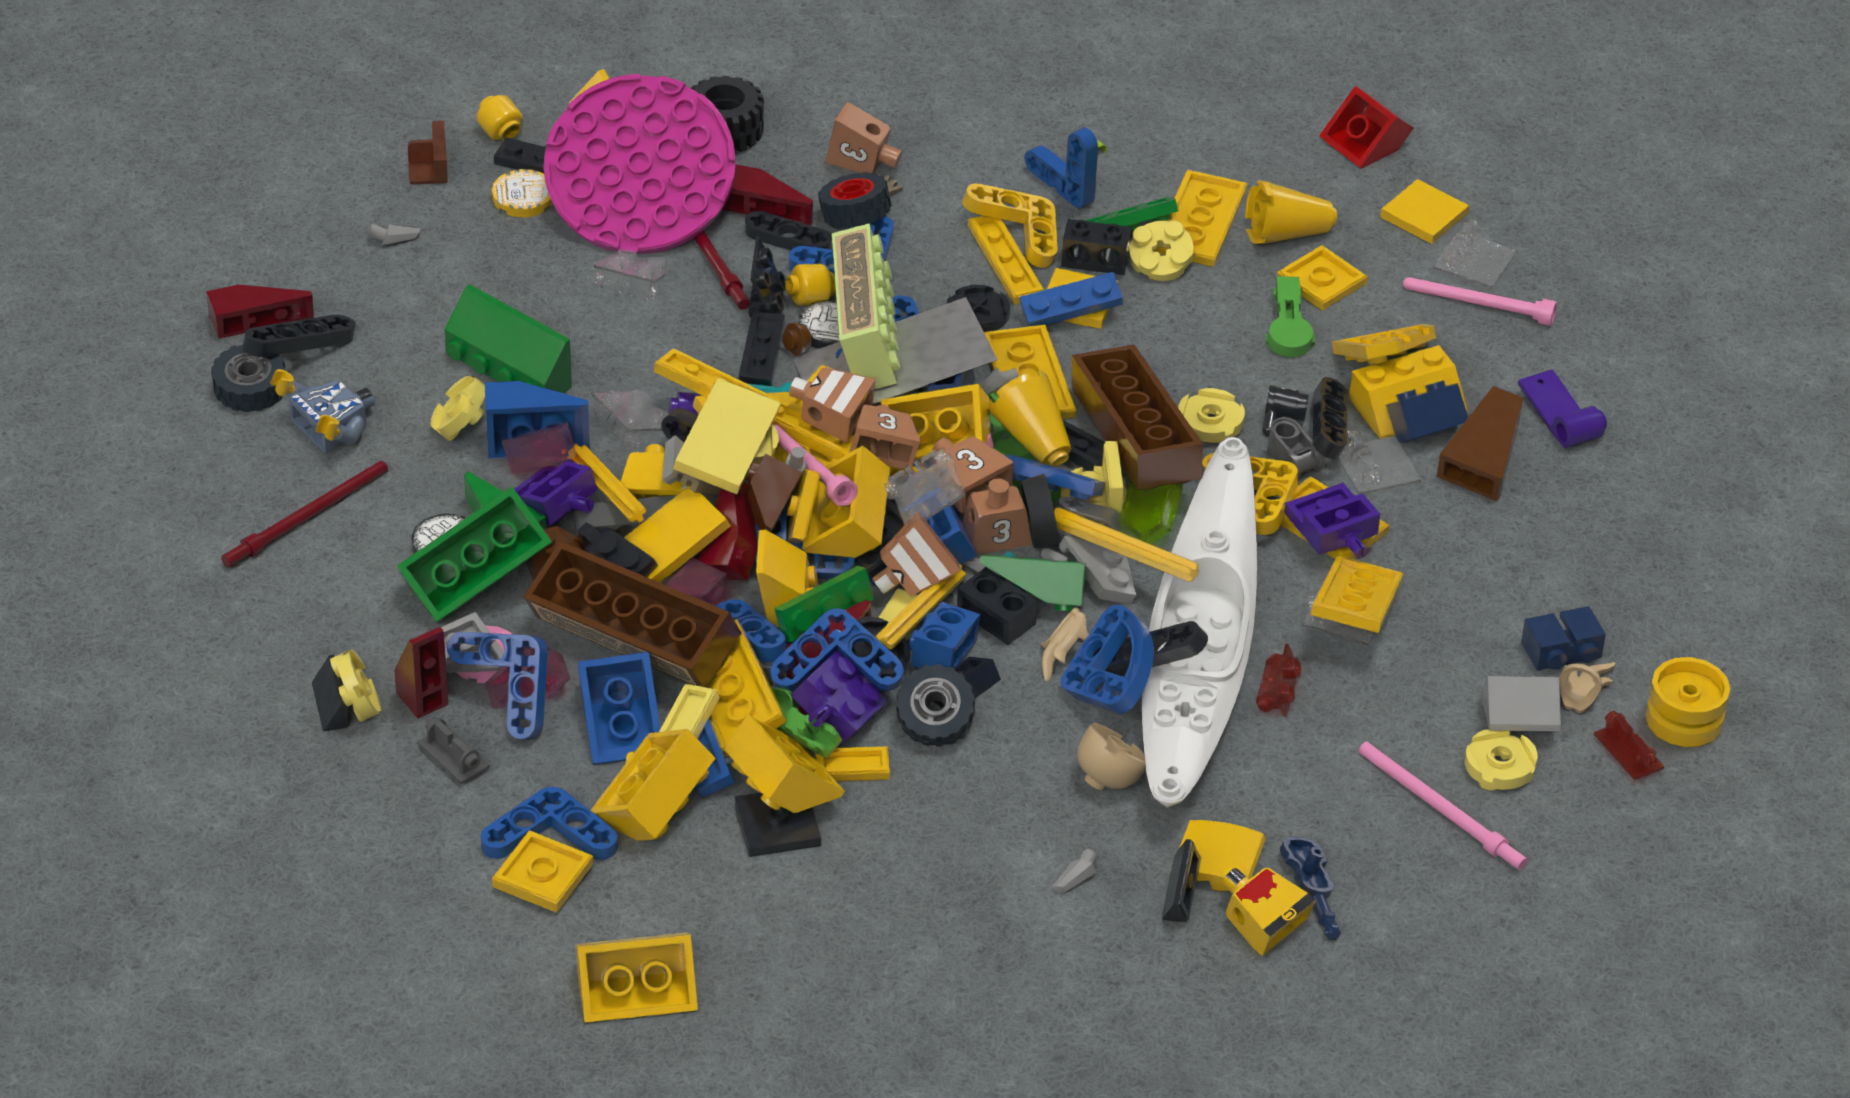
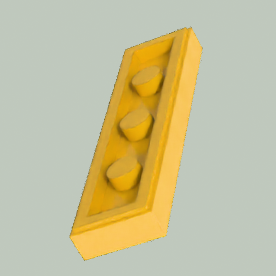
(1004, 257)

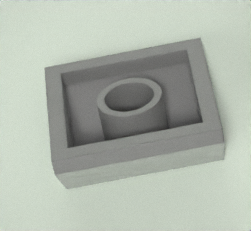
(1521, 703)

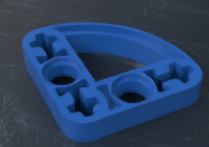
(1110, 634)

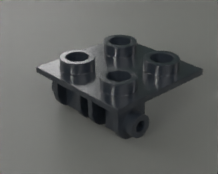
(766, 281)

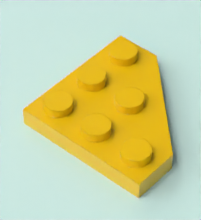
(1379, 345)

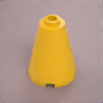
(1286, 214)
(1033, 417)

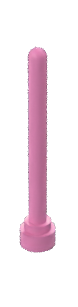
(1543, 311)
(838, 488)

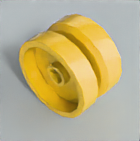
(1687, 702)

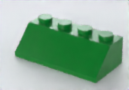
(507, 343)
(473, 554)

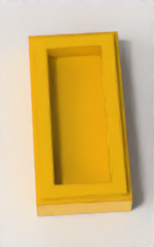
(857, 763)

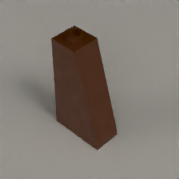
(1483, 445)

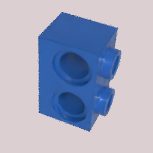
(944, 637)

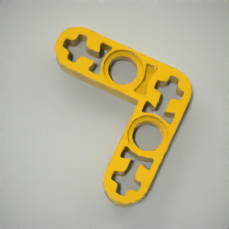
(989, 202)
(1273, 479)

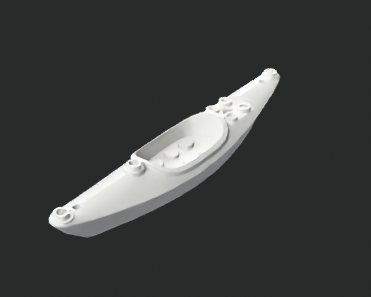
(1193, 697)

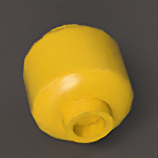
(499, 117)
(810, 284)

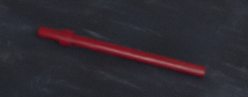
(729, 282)
(255, 543)

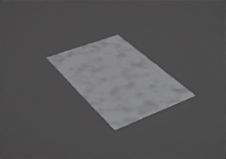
(930, 349)

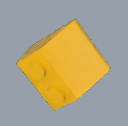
(781, 572)

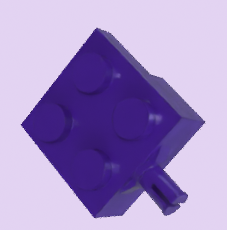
(559, 490)
(1334, 519)
(839, 696)

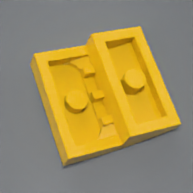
(1224, 848)

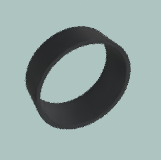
(1040, 512)

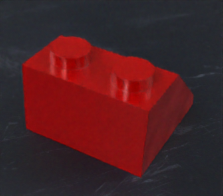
(1365, 129)

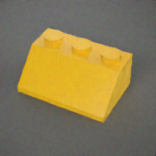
(1380, 383)
(946, 414)
(854, 527)
(780, 767)
(654, 784)
(636, 977)

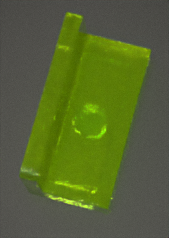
(1150, 512)

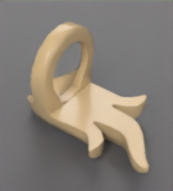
(1062, 639)
(1581, 691)

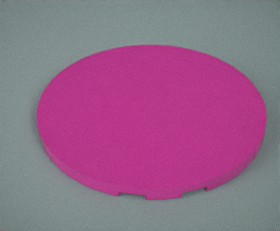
(639, 164)

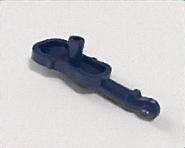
(1307, 861)

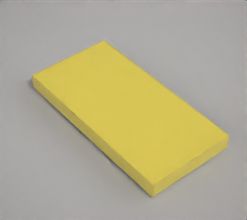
(727, 436)

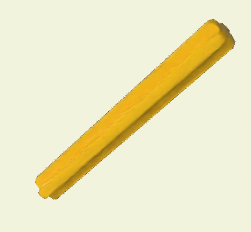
(610, 485)
(1126, 545)
(918, 610)

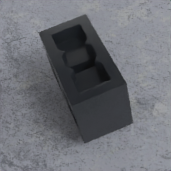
(1096, 246)
(1002, 606)

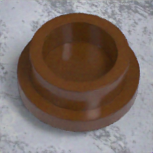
(797, 338)

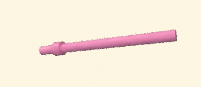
(1492, 841)

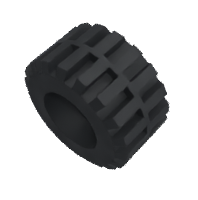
(739, 105)

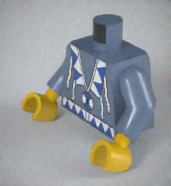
(325, 412)

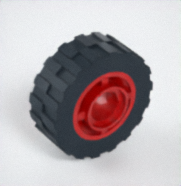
(854, 200)

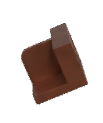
(429, 158)

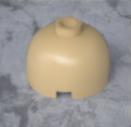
(1109, 759)

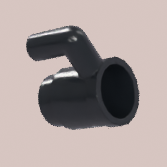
(1284, 403)

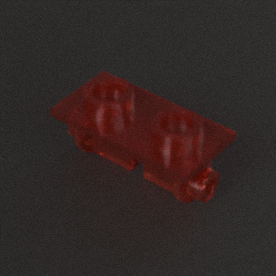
(1279, 682)
(1628, 747)

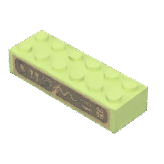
(865, 305)

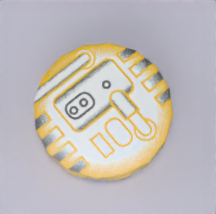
(521, 193)

